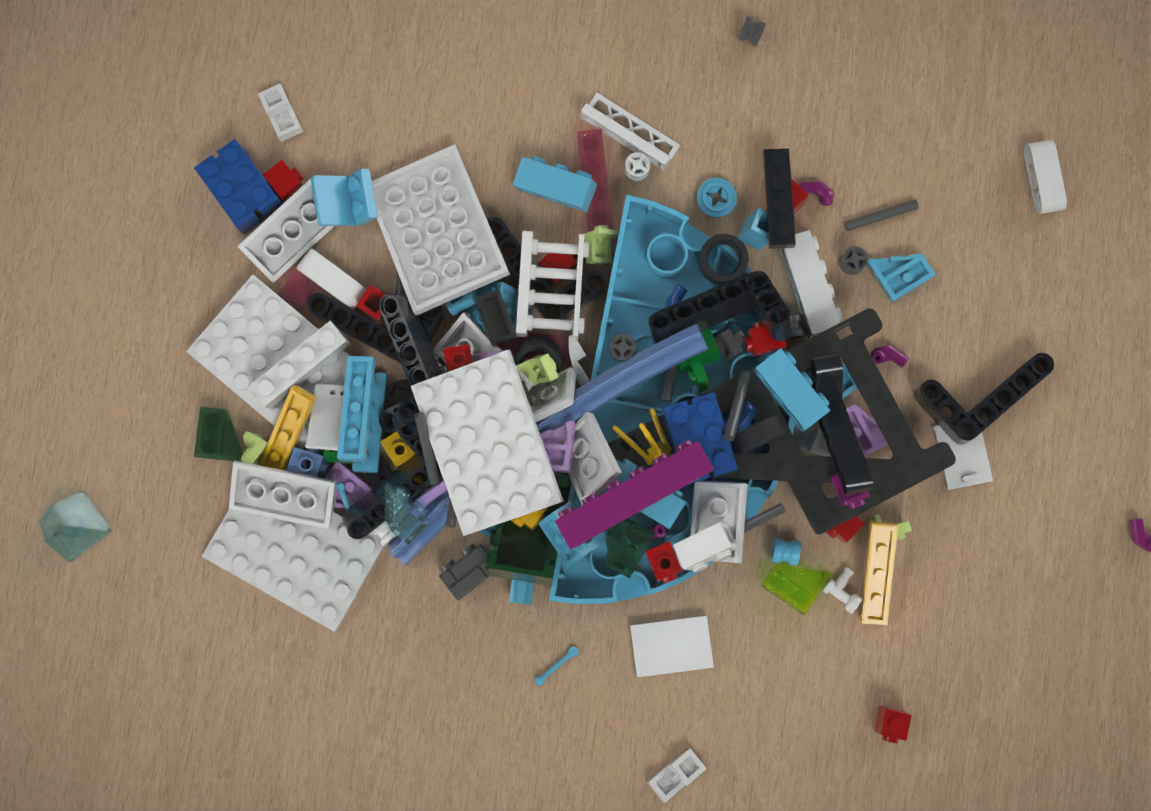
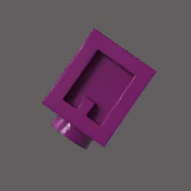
(853, 500)

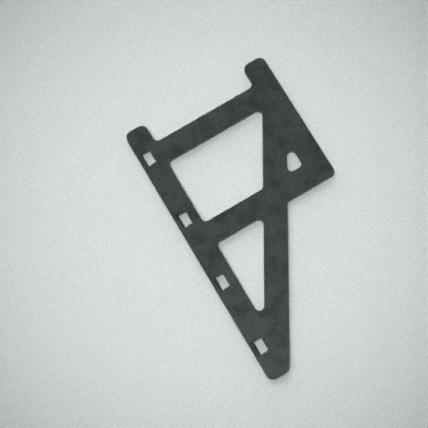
(808, 473)

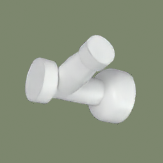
(836, 589)

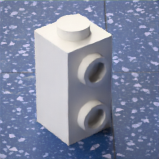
(704, 547)

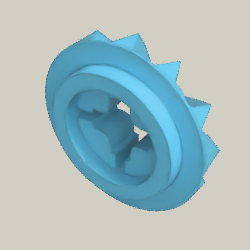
(711, 187)

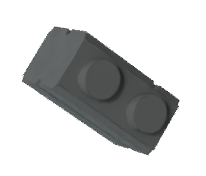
(466, 573)

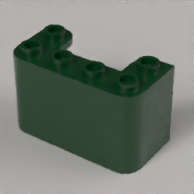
(522, 552)

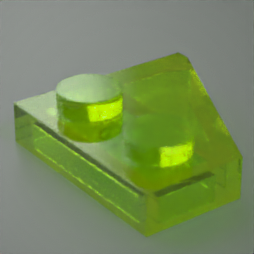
(795, 586)

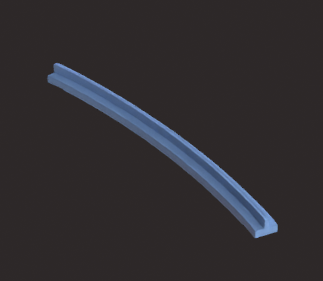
(586, 399)

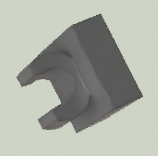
(729, 344)

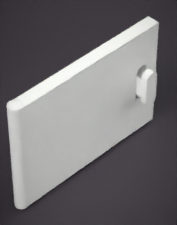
(325, 418)
(970, 461)

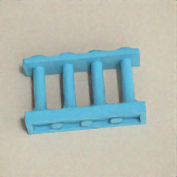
(360, 415)

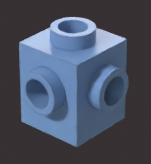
(301, 458)

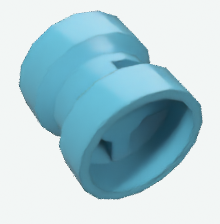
(785, 551)

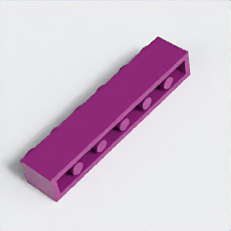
(633, 495)

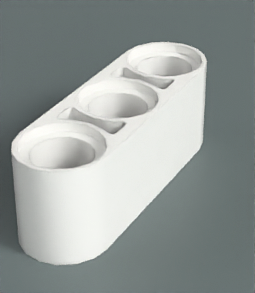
(1045, 176)
(331, 279)

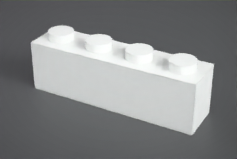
(810, 285)
(299, 365)

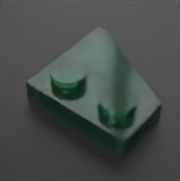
(216, 436)
(626, 546)

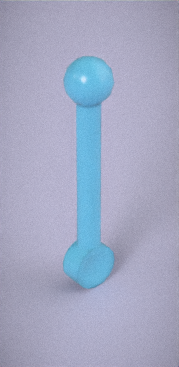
(340, 487)
(572, 652)

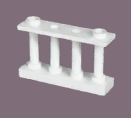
(530, 272)

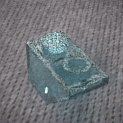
(404, 516)

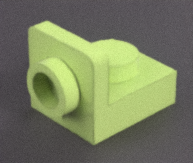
(256, 447)

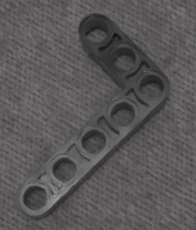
(588, 294)
(726, 302)
(376, 331)
(405, 344)
(989, 404)
(838, 428)
(402, 477)

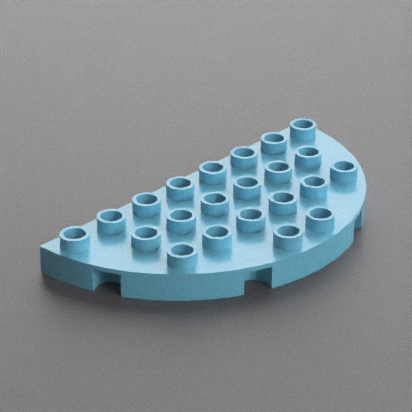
(650, 258)

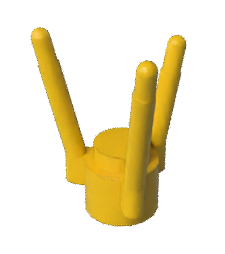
(656, 449)

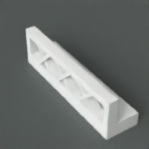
(626, 136)

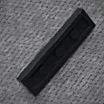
(779, 198)

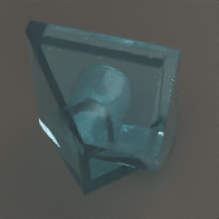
(73, 526)

